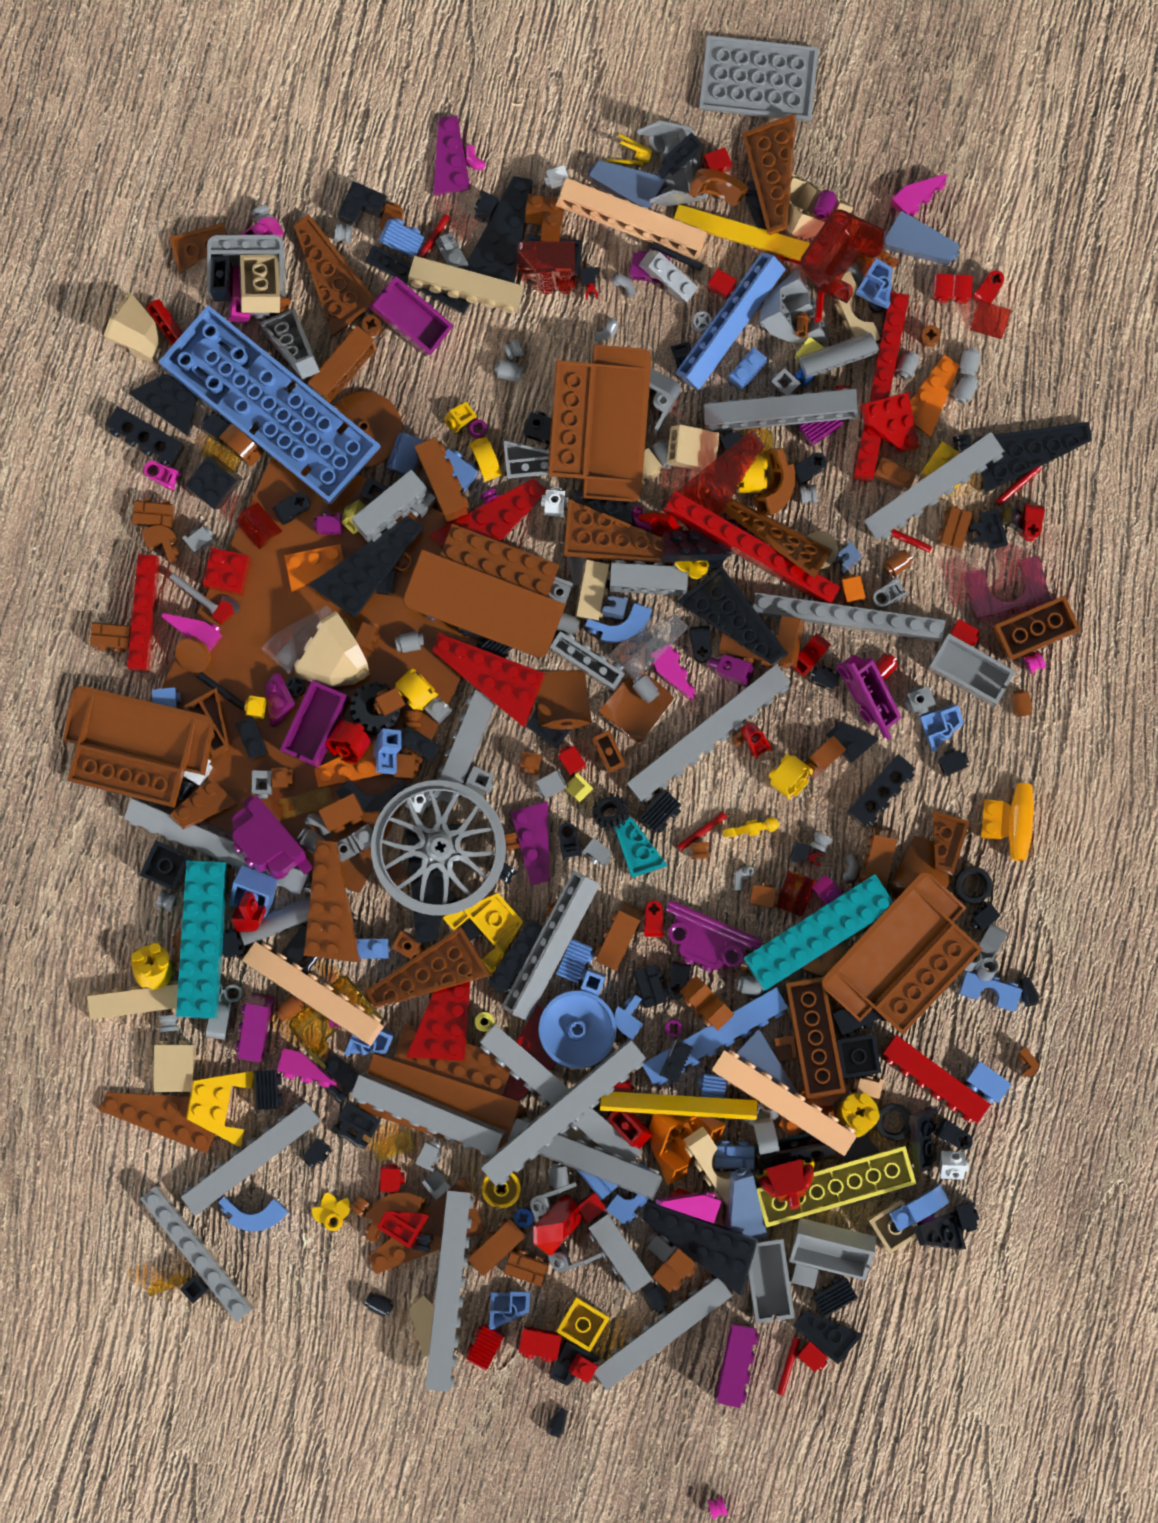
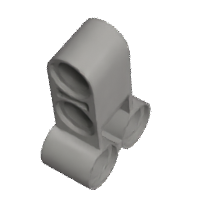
(990, 944)
(219, 1027)
(765, 1129)

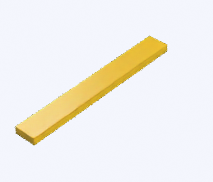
(742, 233)
(679, 1105)

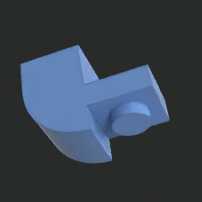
(385, 750)
(593, 982)
(624, 1021)

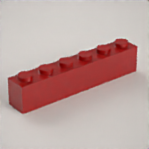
(143, 613)
(935, 1079)

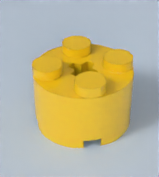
(754, 480)
(416, 689)
(790, 776)
(152, 966)
(858, 1112)
(501, 1199)

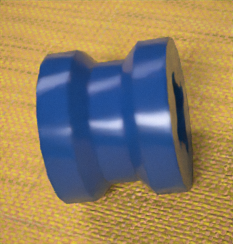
(800, 376)
(525, 1215)

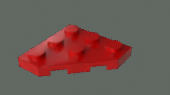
(892, 420)

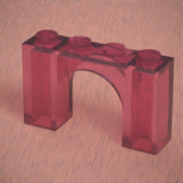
(985, 604)

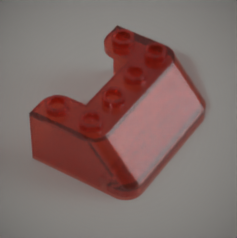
(836, 249)
(548, 265)

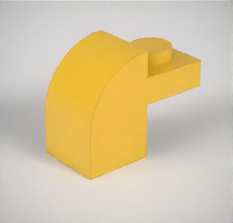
(485, 458)

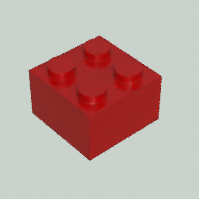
(226, 571)
(539, 1343)

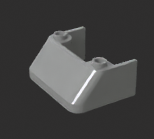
(663, 138)
(238, 245)
(666, 395)
(560, 1259)

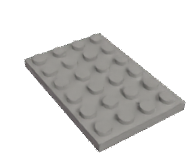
(758, 78)

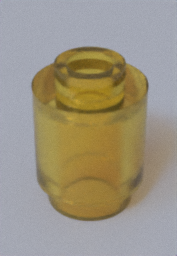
(767, 439)

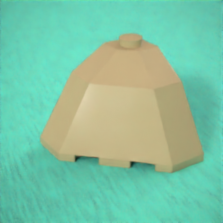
(801, 218)
(134, 330)
(332, 656)

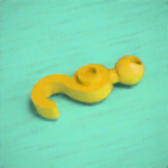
(752, 828)

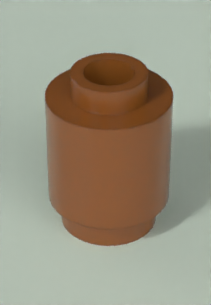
(897, 562)
(1021, 703)
(289, 1008)

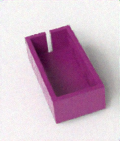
(411, 316)
(314, 723)
(735, 1364)

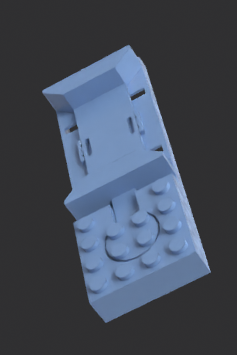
(249, 389)

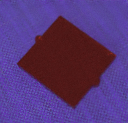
(990, 319)

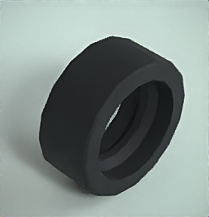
(987, 882)
(893, 1136)

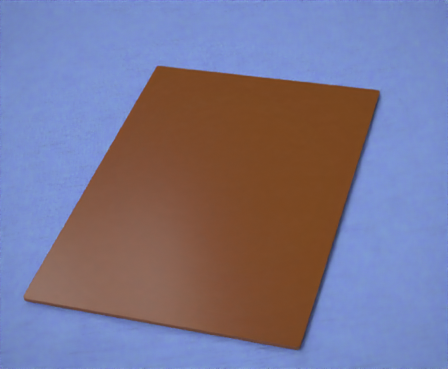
(269, 608)

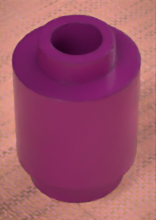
(825, 204)

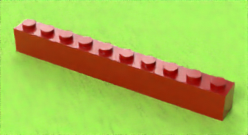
(881, 382)
(749, 547)

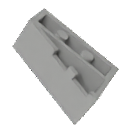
(525, 460)

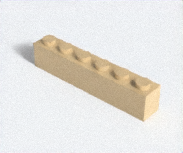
(465, 284)
(132, 1002)

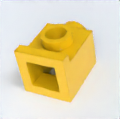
(255, 707)

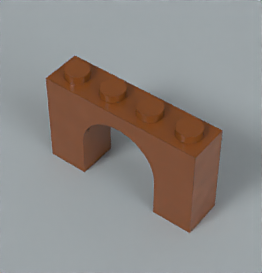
(789, 636)

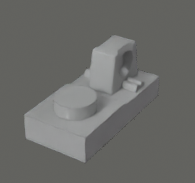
(451, 251)

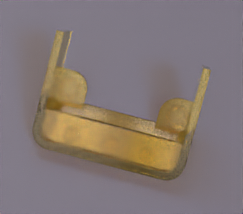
(313, 1028)

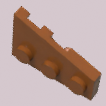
(192, 246)
(201, 804)
(948, 840)

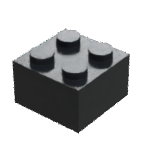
(214, 482)
(165, 866)
(858, 1056)

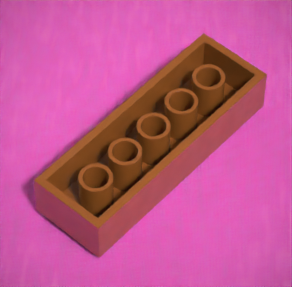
(815, 1039)

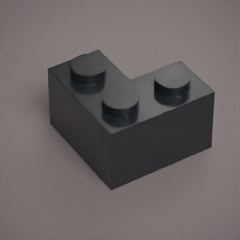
(361, 200)

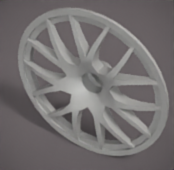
(428, 841)

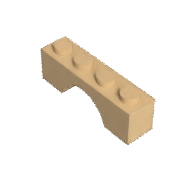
(850, 322)
(703, 1148)

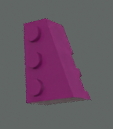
(254, 1027)

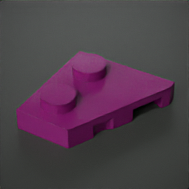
(278, 699)

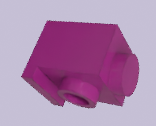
(328, 524)

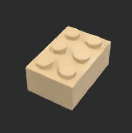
(259, 284)

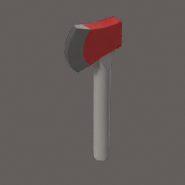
(221, 612)

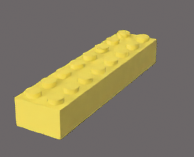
(844, 1185)

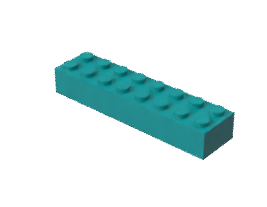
(818, 932)
(202, 940)

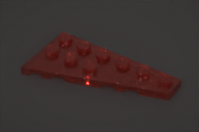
(720, 479)

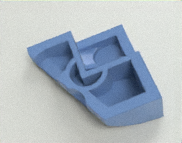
(877, 284)
(940, 724)
(379, 1046)
(507, 1307)

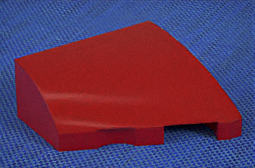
(660, 522)

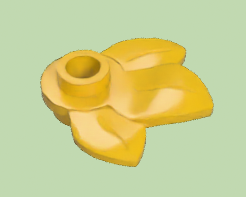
(694, 568)
(331, 1208)

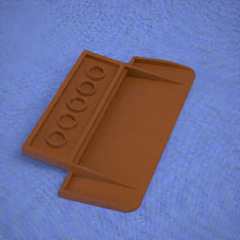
(601, 422)
(488, 591)
(134, 745)
(904, 956)
(466, 1086)

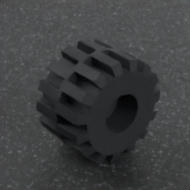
(361, 709)

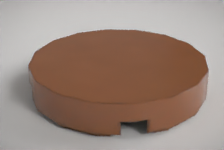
(193, 654)

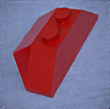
(556, 1225)

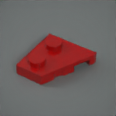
(402, 1225)

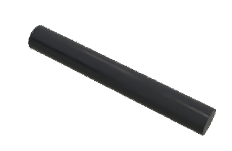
(677, 256)
(221, 690)

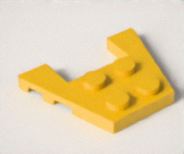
(495, 921)
(210, 1103)

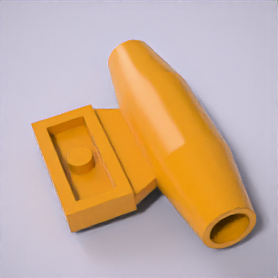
(1011, 821)

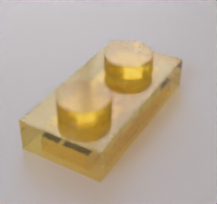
(223, 452)
(393, 1146)
(159, 1286)

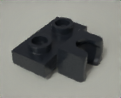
(990, 530)

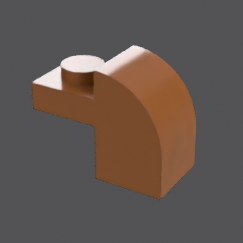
(241, 444)
(161, 536)
(825, 756)

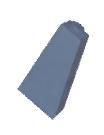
(626, 182)
(920, 241)
(759, 1053)
(744, 1207)

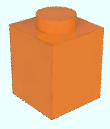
(852, 589)

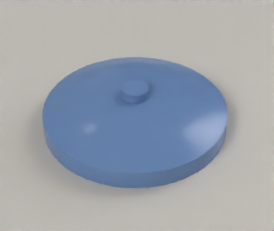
(577, 1029)

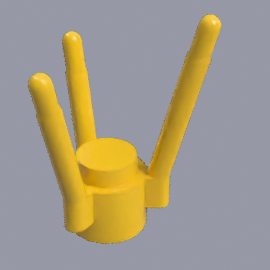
(643, 153)

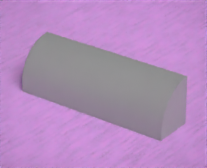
(838, 355)
(279, 921)

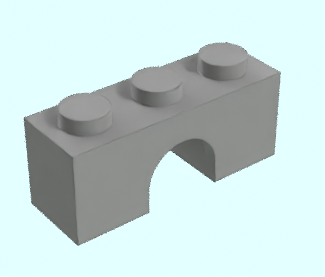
(676, 282)

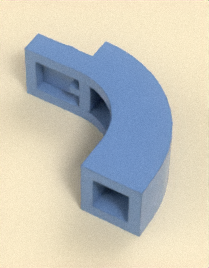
(616, 634)
(920, 1208)
(254, 1222)

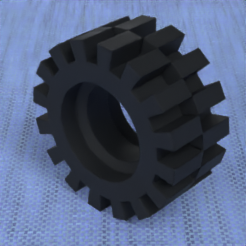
(610, 802)

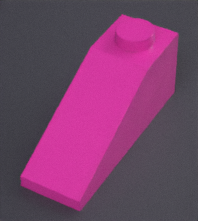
(190, 627)
(695, 1204)

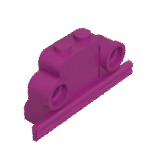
(869, 692)
(266, 841)
(707, 939)

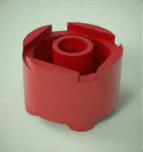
(348, 741)

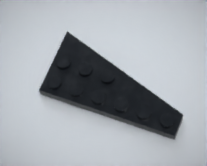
(497, 247)
(1032, 449)
(362, 573)
(728, 610)
(427, 925)
(714, 1247)

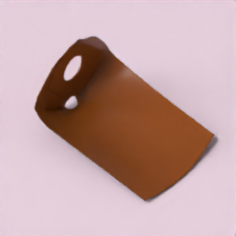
(563, 700)
(631, 713)
(916, 861)

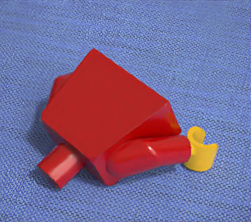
(788, 1181)

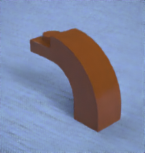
(718, 184)
(780, 486)
(394, 1202)

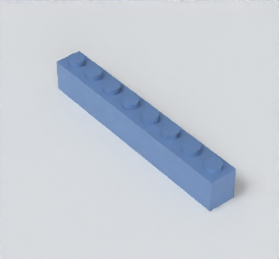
(730, 320)
(709, 1039)

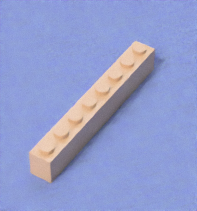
(631, 218)
(312, 993)
(784, 1103)

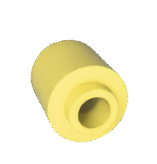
(489, 1017)

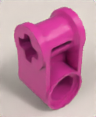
(165, 476)

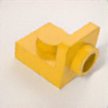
(459, 417)

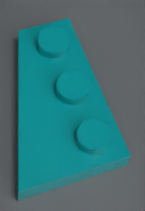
(637, 850)

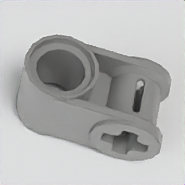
(891, 592)

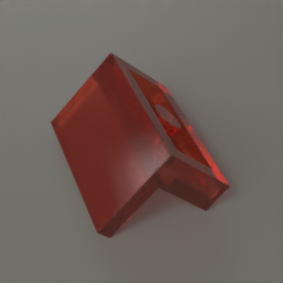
(258, 525)
(795, 893)

